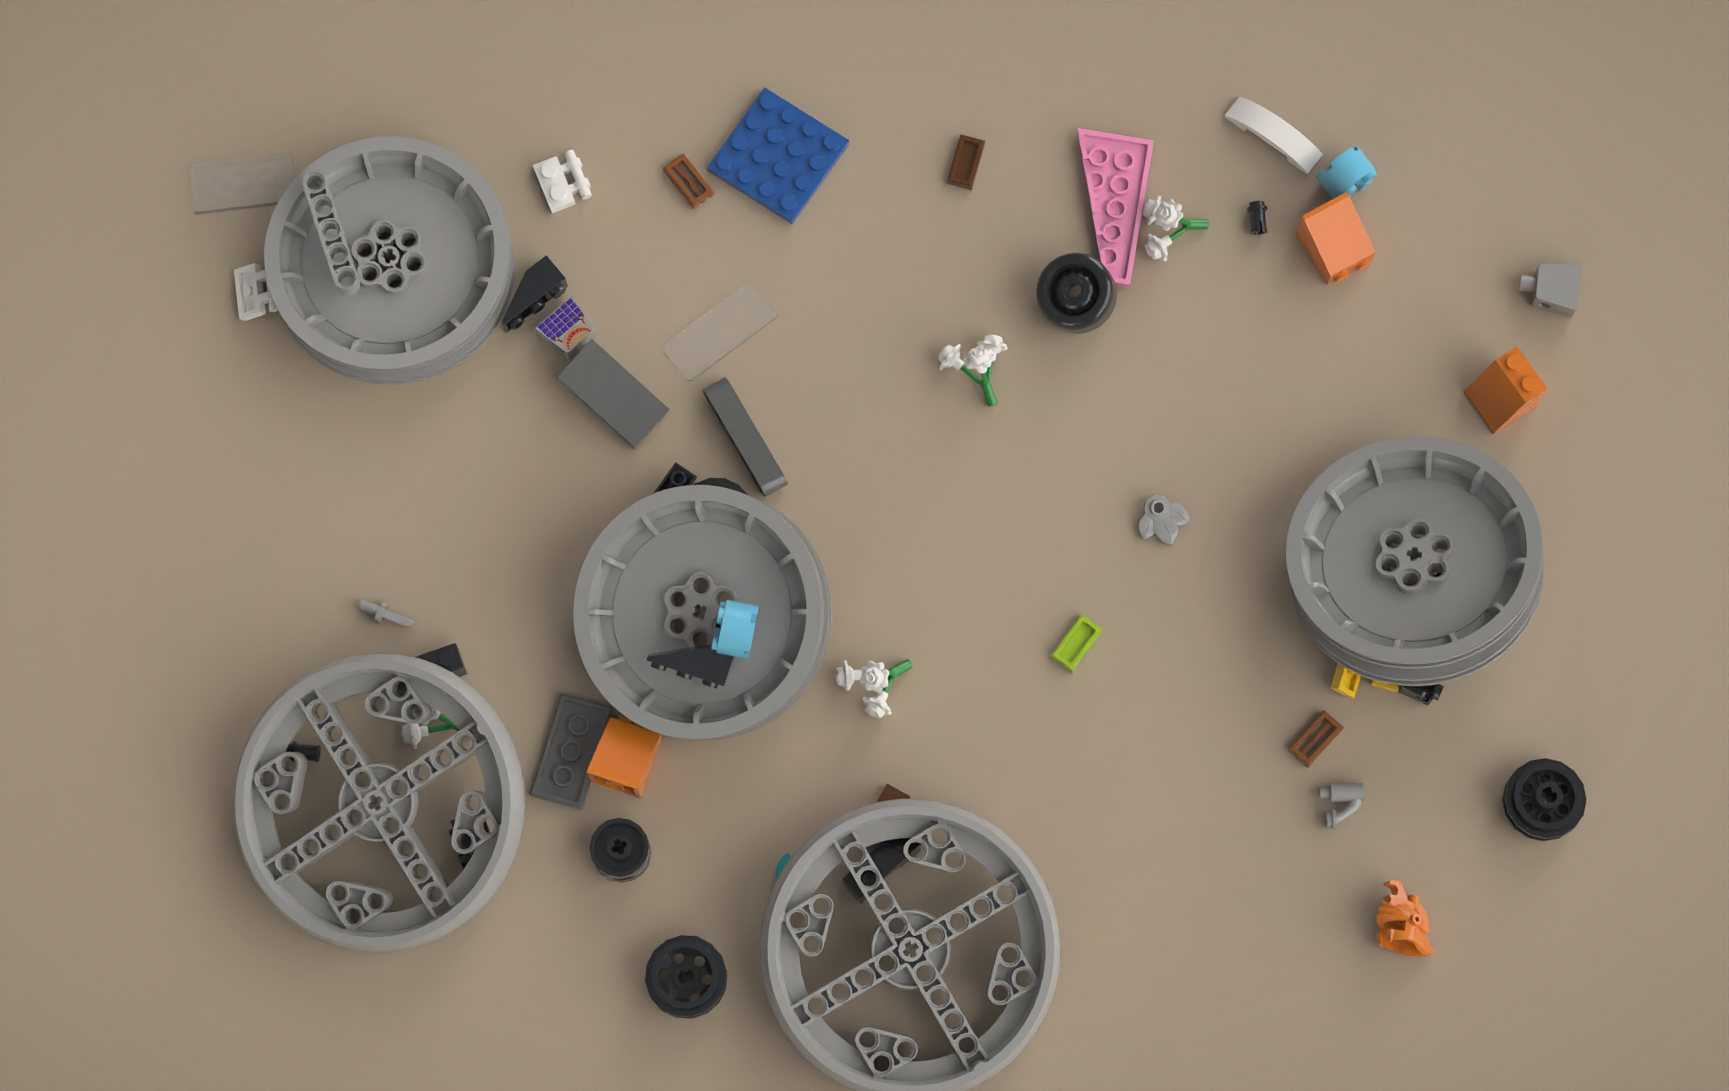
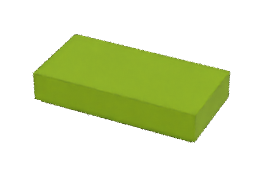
(1076, 643)

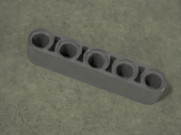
(745, 437)

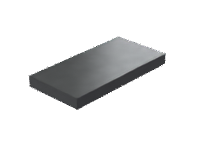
(612, 393)
(569, 750)

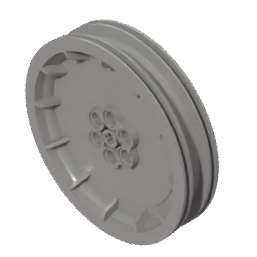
(437, 310)
(665, 548)
(1444, 622)

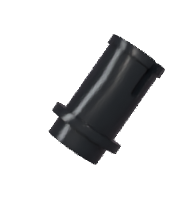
(1257, 217)
(311, 752)

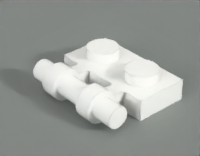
(554, 184)
(250, 292)

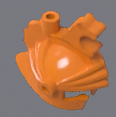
(1403, 923)

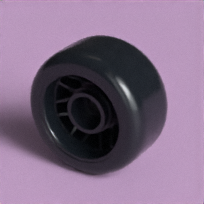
(1091, 306)

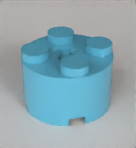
(1347, 173)
(737, 629)

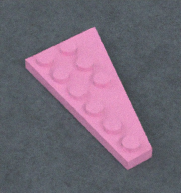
(1116, 186)

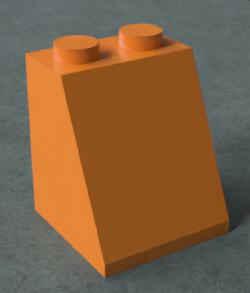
(1336, 239)
(1506, 390)
(624, 757)

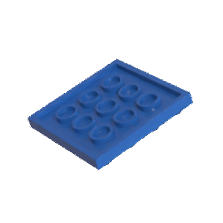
(778, 155)

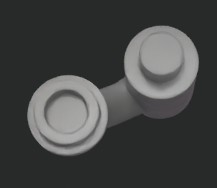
(1342, 792)

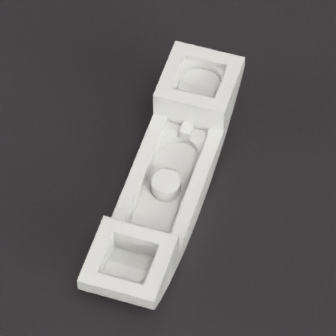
(1275, 132)

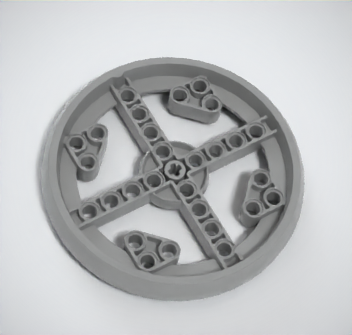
(256, 802)
(965, 833)

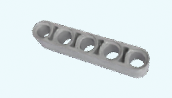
(328, 221)

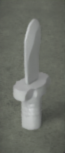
(381, 612)

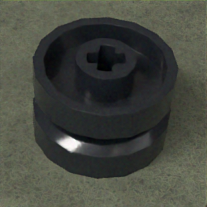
(617, 834)

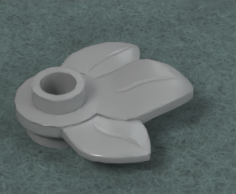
(1164, 523)

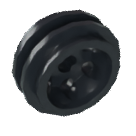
(1530, 823)
(663, 959)

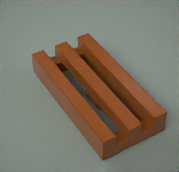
(701, 197)
(1300, 755)

